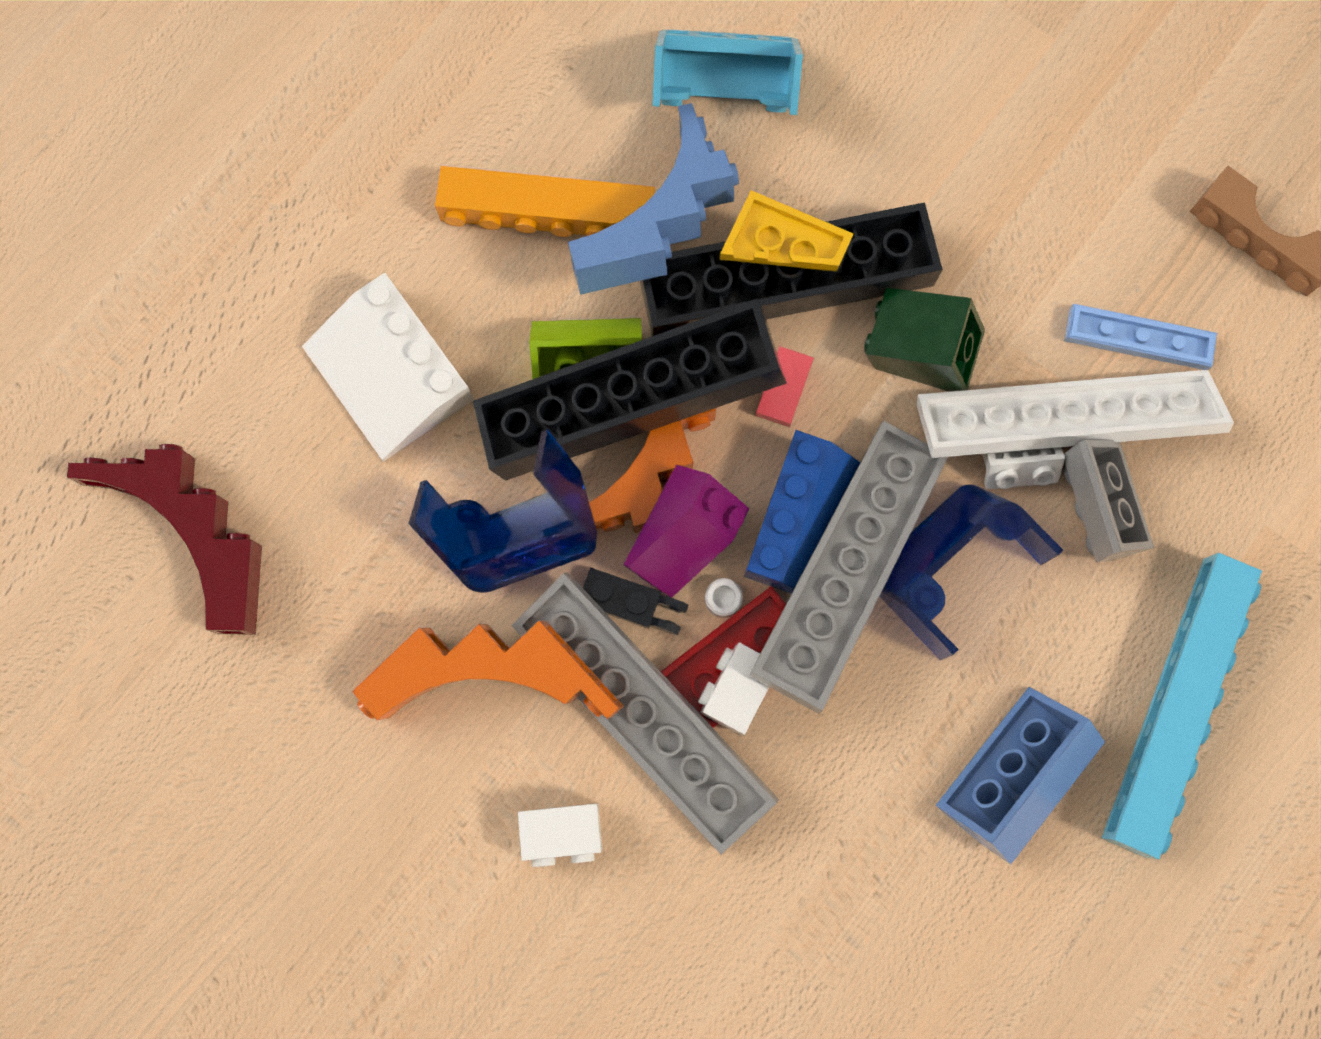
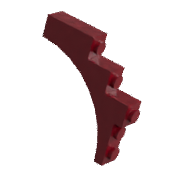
(226, 565)

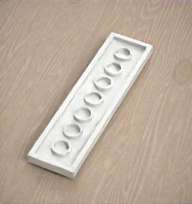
(1072, 412)

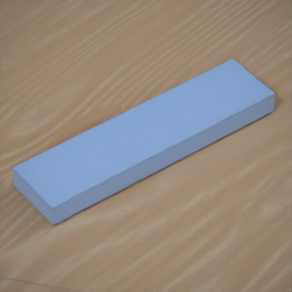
(1140, 337)

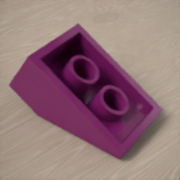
(685, 530)

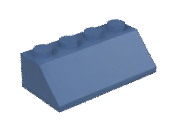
(1021, 773)

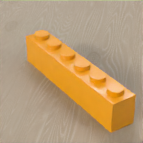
(534, 201)

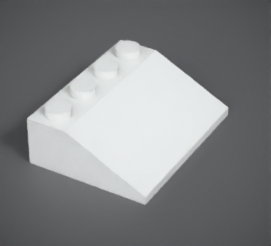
(386, 368)

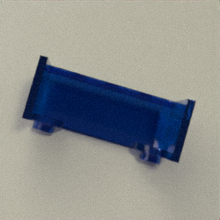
(518, 540)
(910, 586)

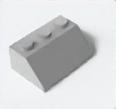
(1106, 500)

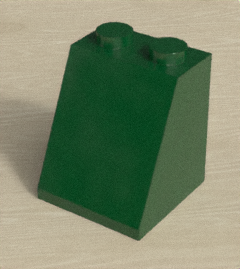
(926, 338)

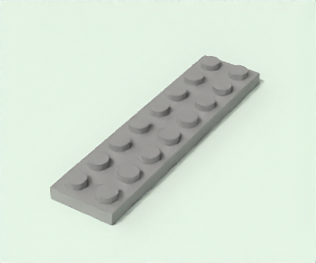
(848, 568)
(657, 721)

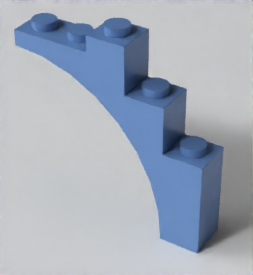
(642, 241)

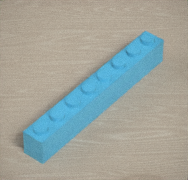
(1182, 706)

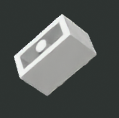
(735, 694)
(560, 833)

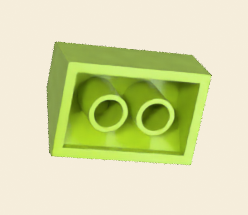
(572, 341)

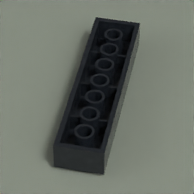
(886, 251)
(631, 389)

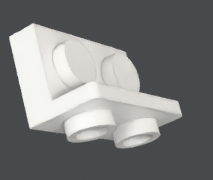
(1023, 468)

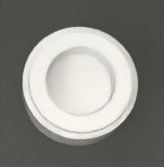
(723, 597)

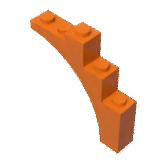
(639, 488)

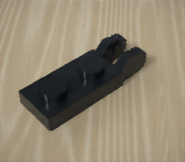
(631, 601)

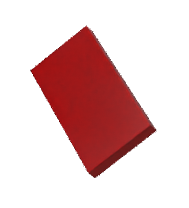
(748, 626)

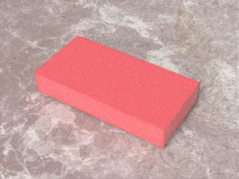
(781, 402)

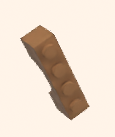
(1232, 212)

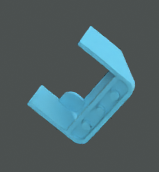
(727, 67)

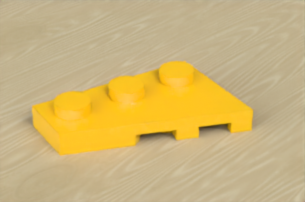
(784, 237)

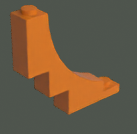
(536, 660)

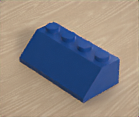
(799, 510)

